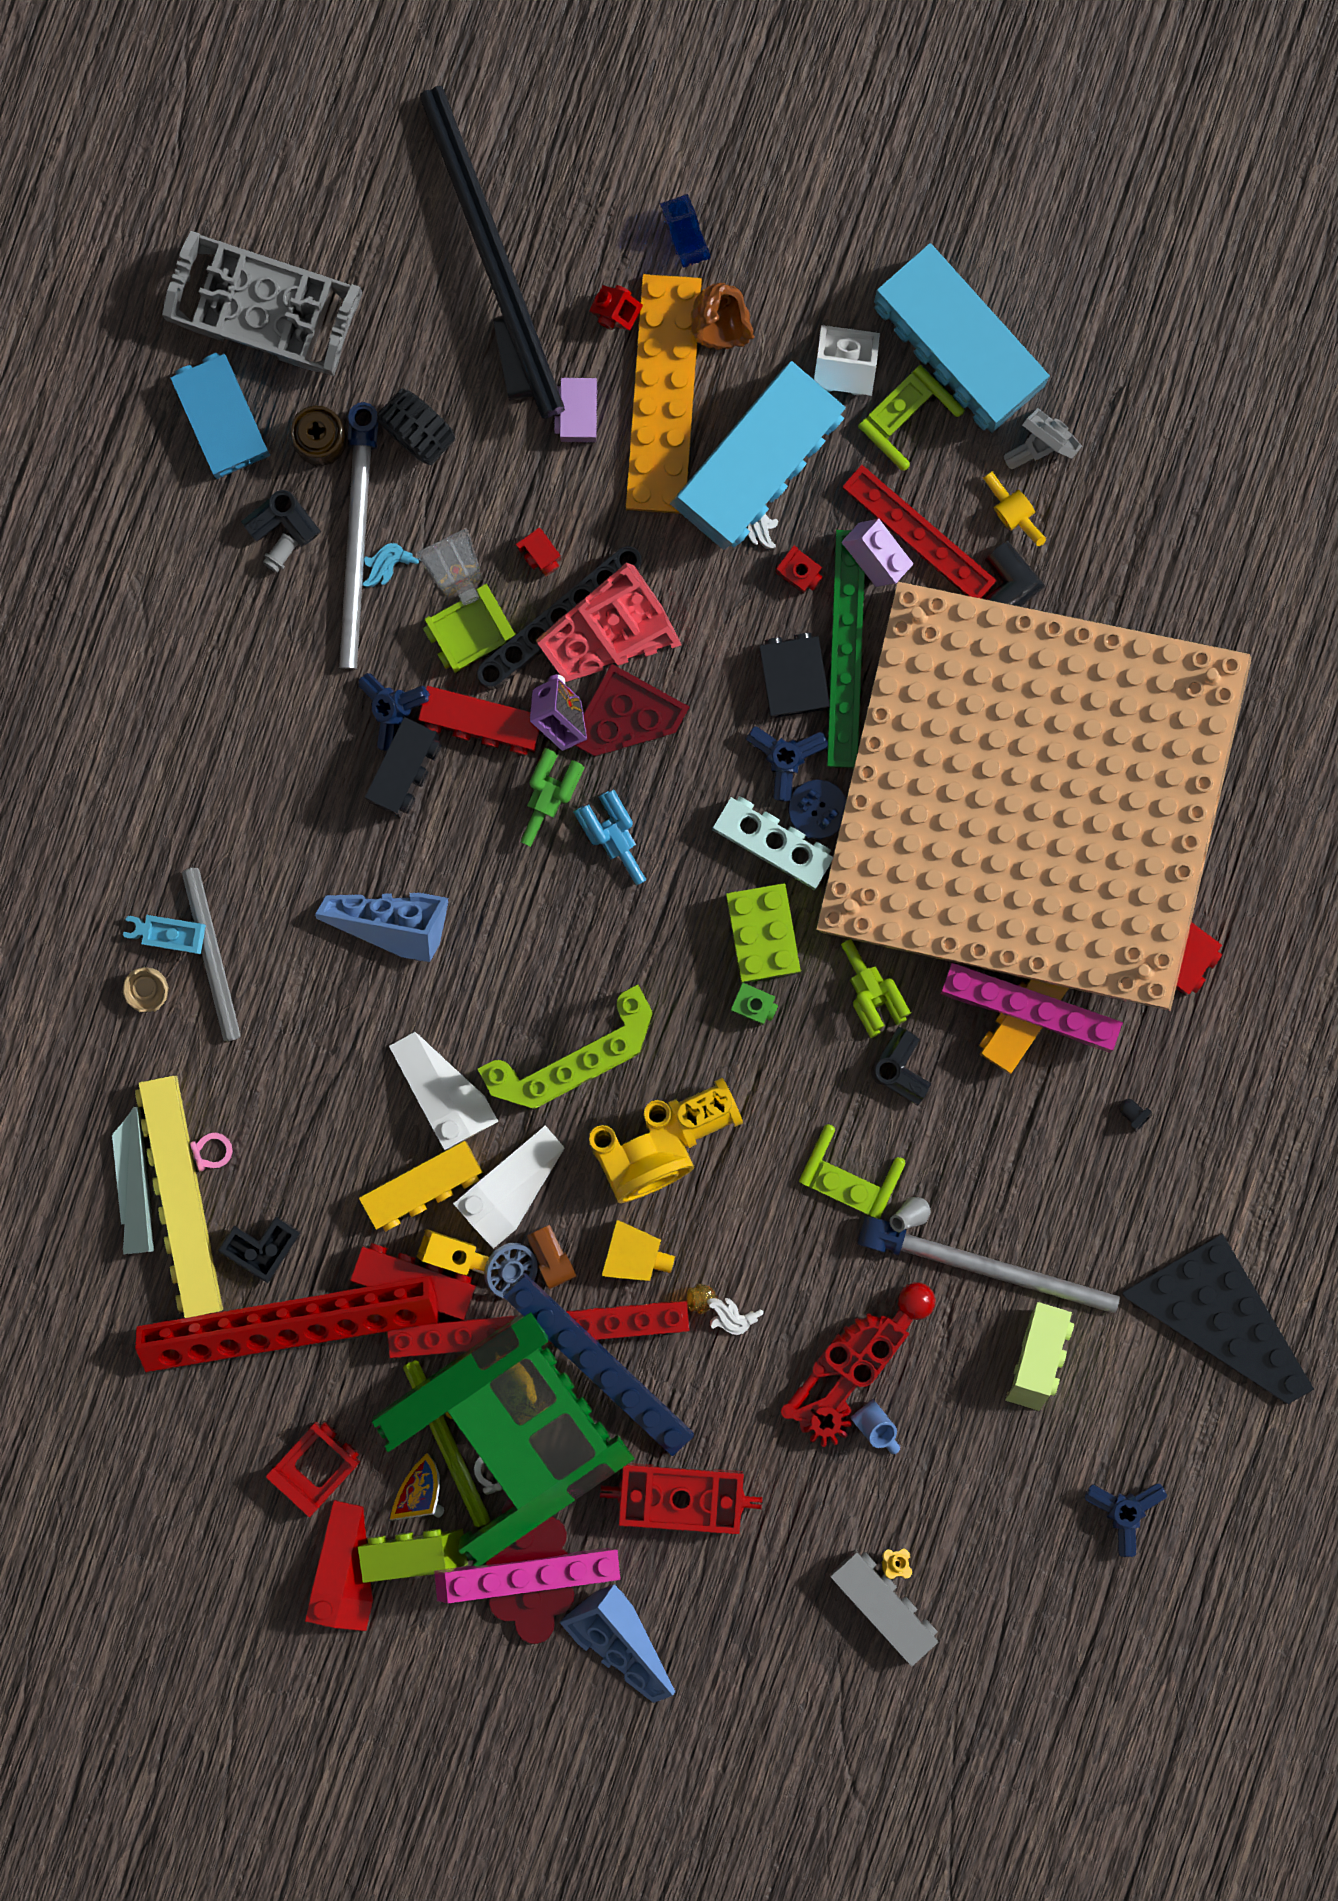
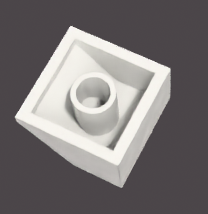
(846, 360)

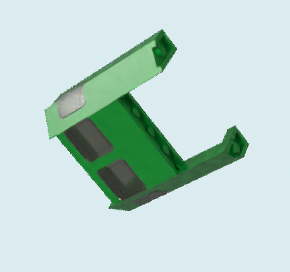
(519, 1423)

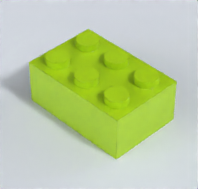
(763, 933)

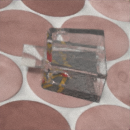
(453, 566)

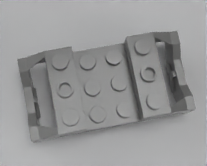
(262, 303)

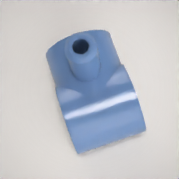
(876, 1427)

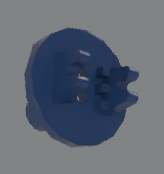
(807, 799)

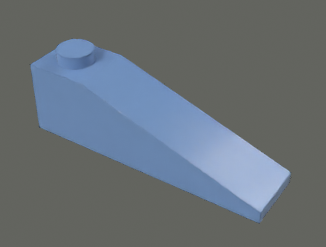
(399, 925)
(615, 1632)

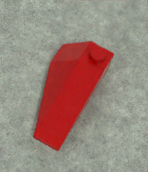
(338, 1590)

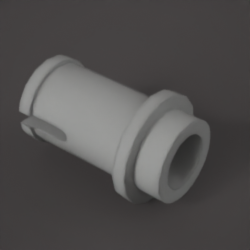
(279, 553)

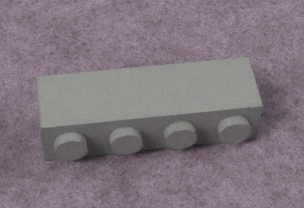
(884, 1608)

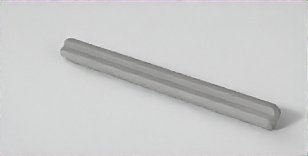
(211, 955)

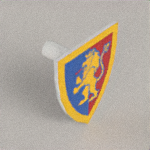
(419, 1492)

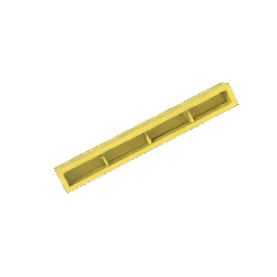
(180, 1197)

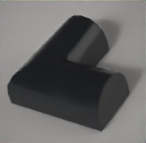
(1018, 578)
(261, 1256)

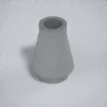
(911, 1214)

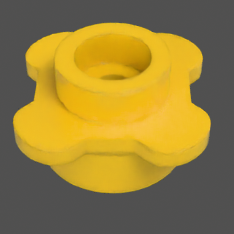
(889, 1567)

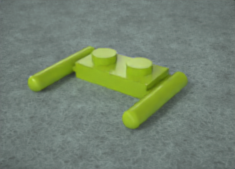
(900, 407)
(846, 1186)

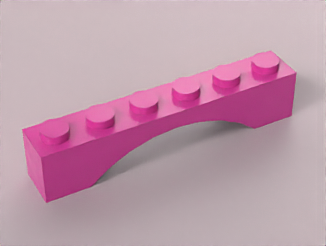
(1032, 1007)
(527, 1576)

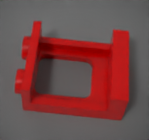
(298, 1486)

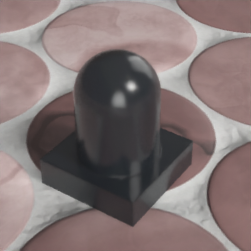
(1134, 1113)

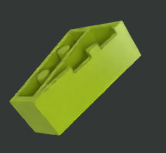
(410, 1555)

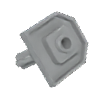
(1046, 437)

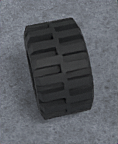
(416, 426)

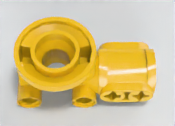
(661, 1155)

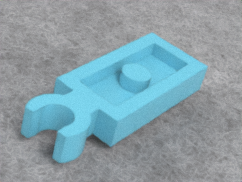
(168, 933)

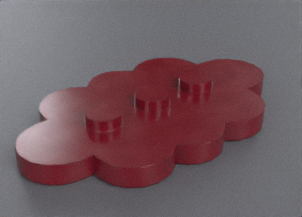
(533, 1610)

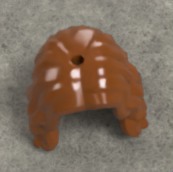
(721, 318)

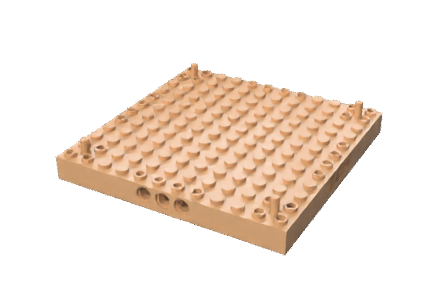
(1034, 794)

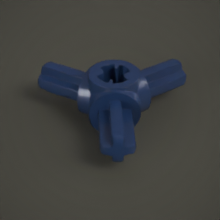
(390, 706)
(783, 771)
(1126, 1527)

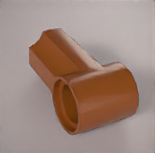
(553, 1262)

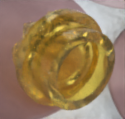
(698, 1297)

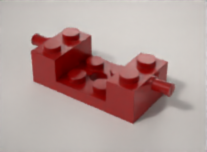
(714, 1498)

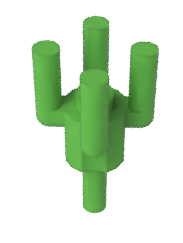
(549, 792)

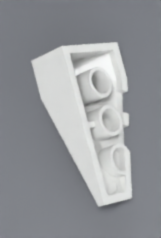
(447, 1098)
(505, 1194)

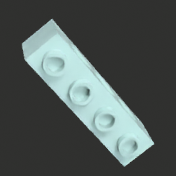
(729, 827)

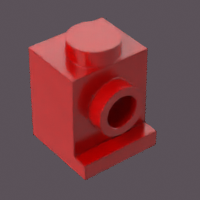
(540, 552)
(788, 572)

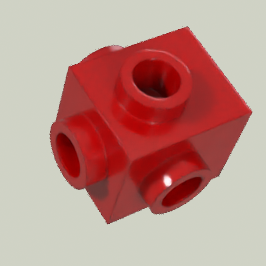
(615, 307)

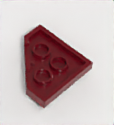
(628, 713)

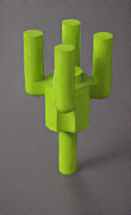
(873, 993)

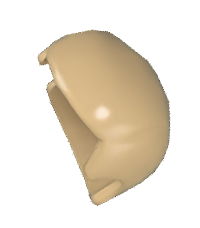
(145, 989)

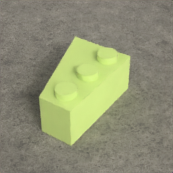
(1041, 1356)

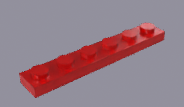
(918, 533)

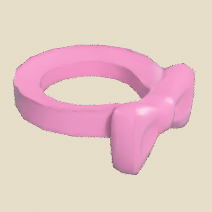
(196, 1147)

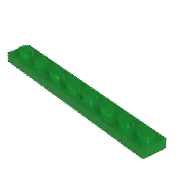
(845, 658)

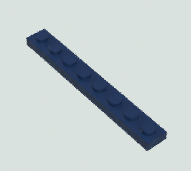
(599, 1365)

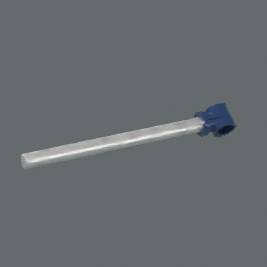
(362, 440)
(881, 1236)

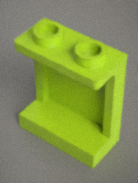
(469, 630)

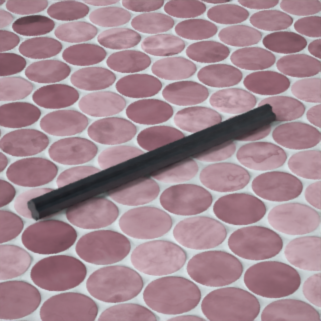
(492, 252)

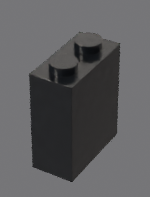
(794, 676)

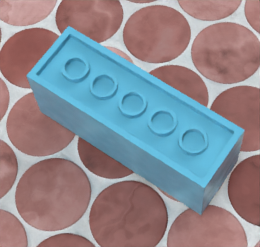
(960, 338)
(759, 457)

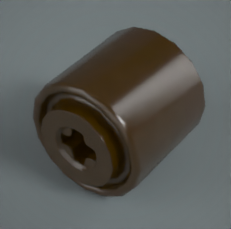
(331, 443)

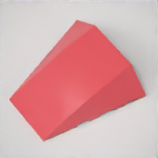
(609, 627)

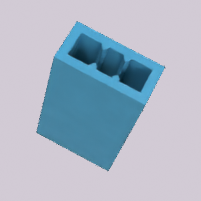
(219, 415)

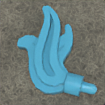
(384, 561)

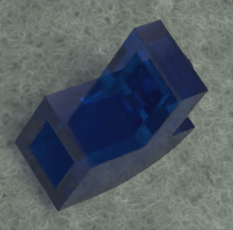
(684, 230)

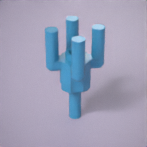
(612, 832)

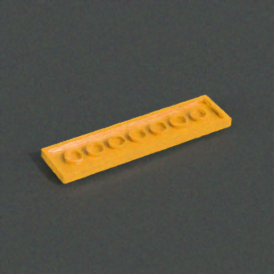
(662, 393)

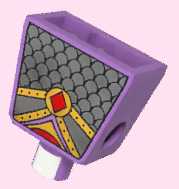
(558, 713)

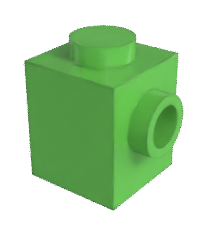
(754, 1004)

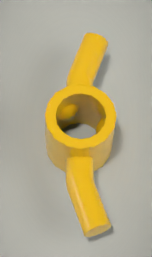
(1014, 509)

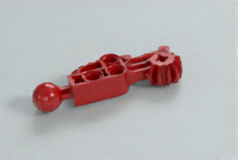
(915, 1303)

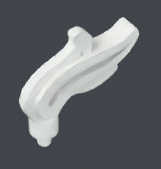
(760, 530)
(729, 1318)

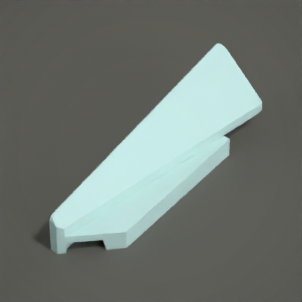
(133, 1184)

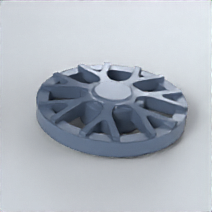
(510, 1268)

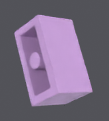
(579, 419)
(877, 552)

